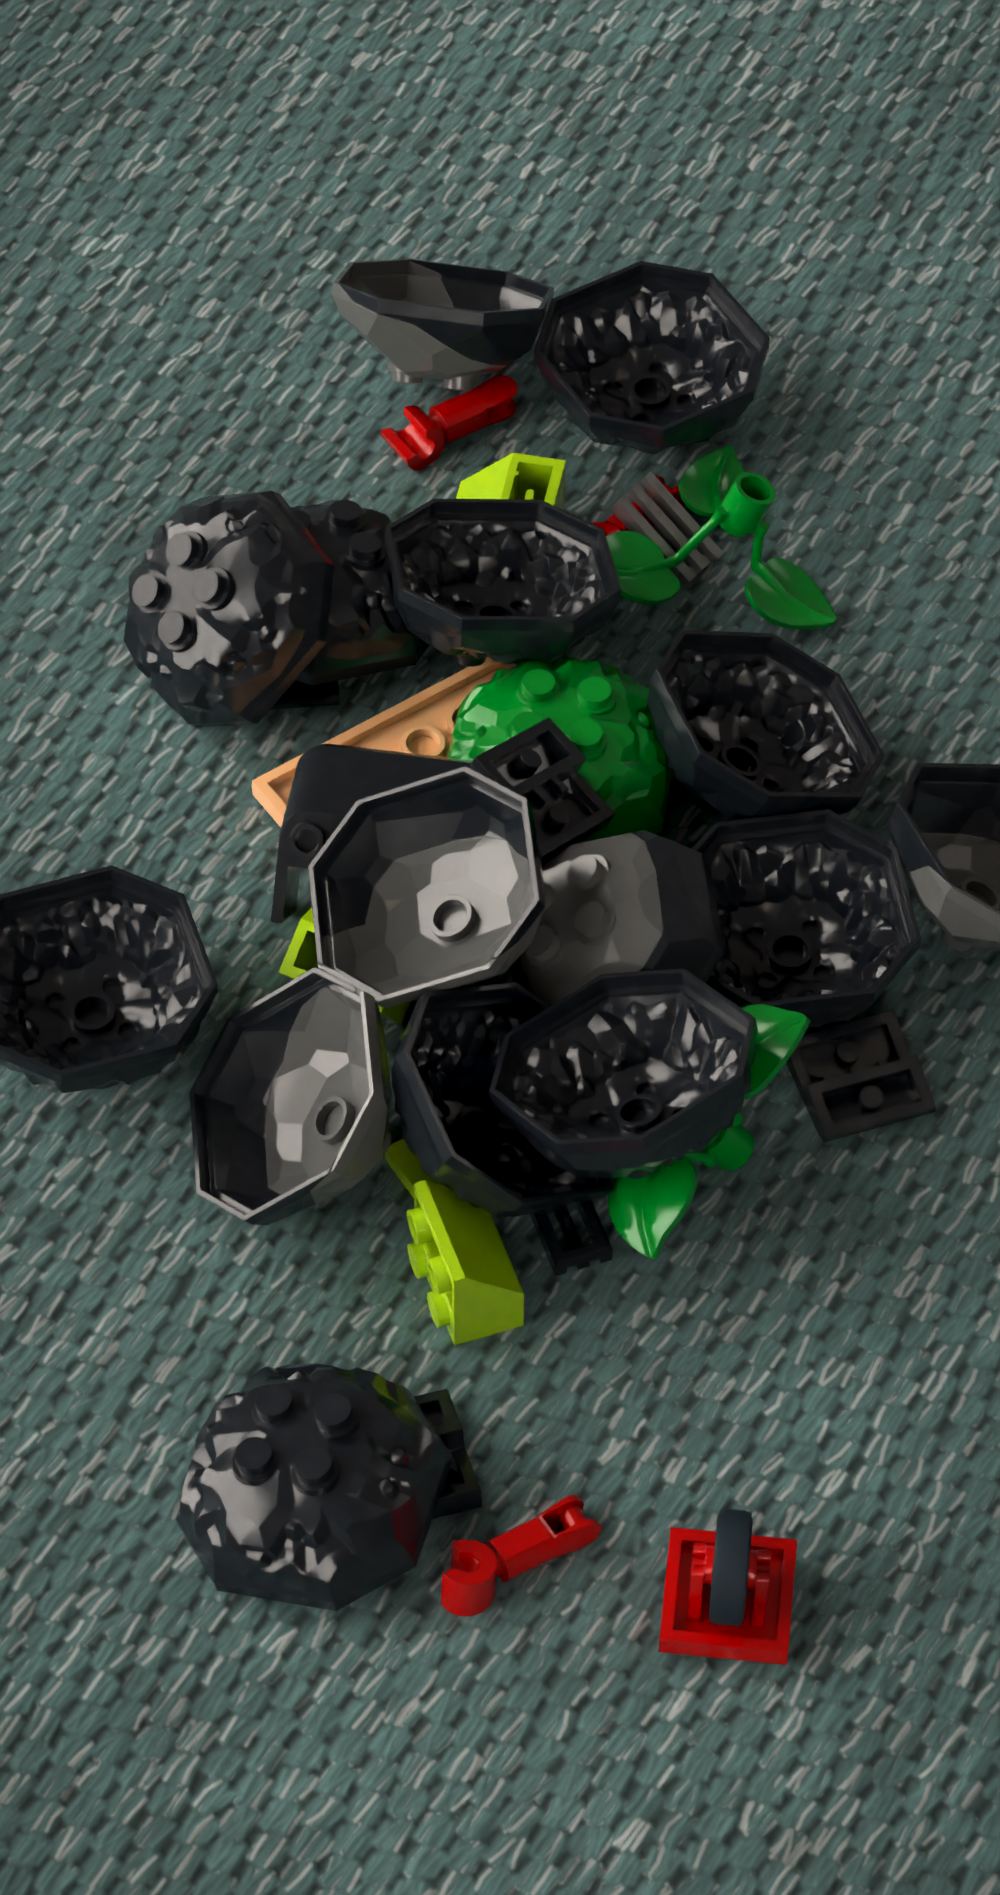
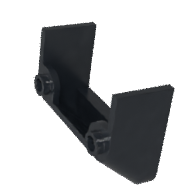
(322, 793)

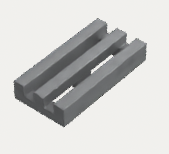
(670, 522)

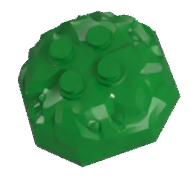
(598, 713)

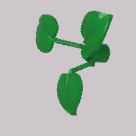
(738, 502)
(651, 1206)

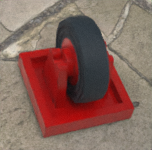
(728, 1592)

